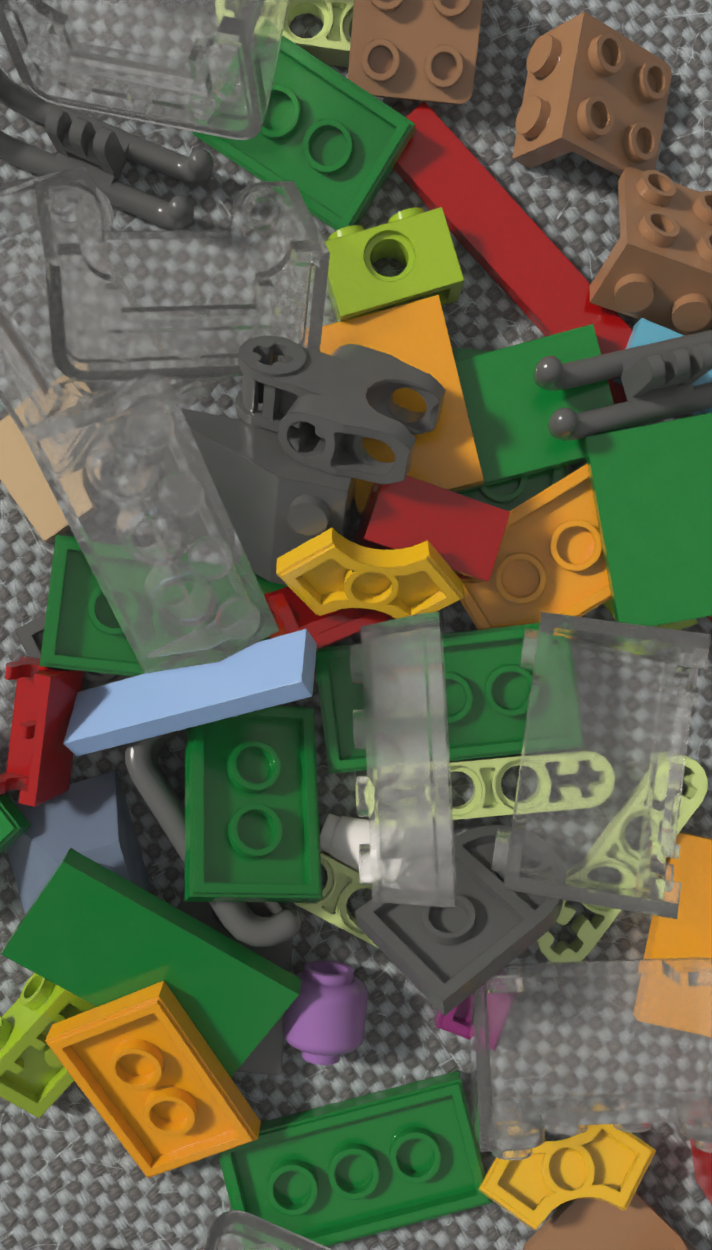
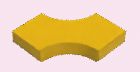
(340, 574)
(589, 1165)

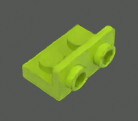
(28, 1067)

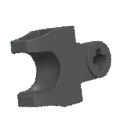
(332, 402)

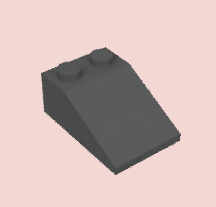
(266, 492)

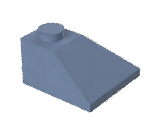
(86, 818)

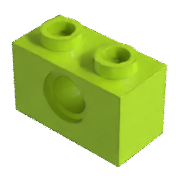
(411, 237)

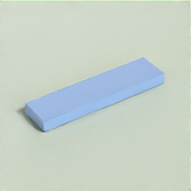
(186, 697)

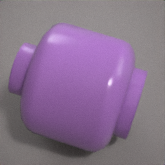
(327, 1013)

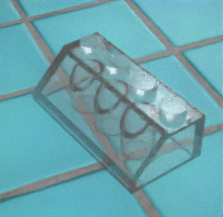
(152, 525)
(407, 762)

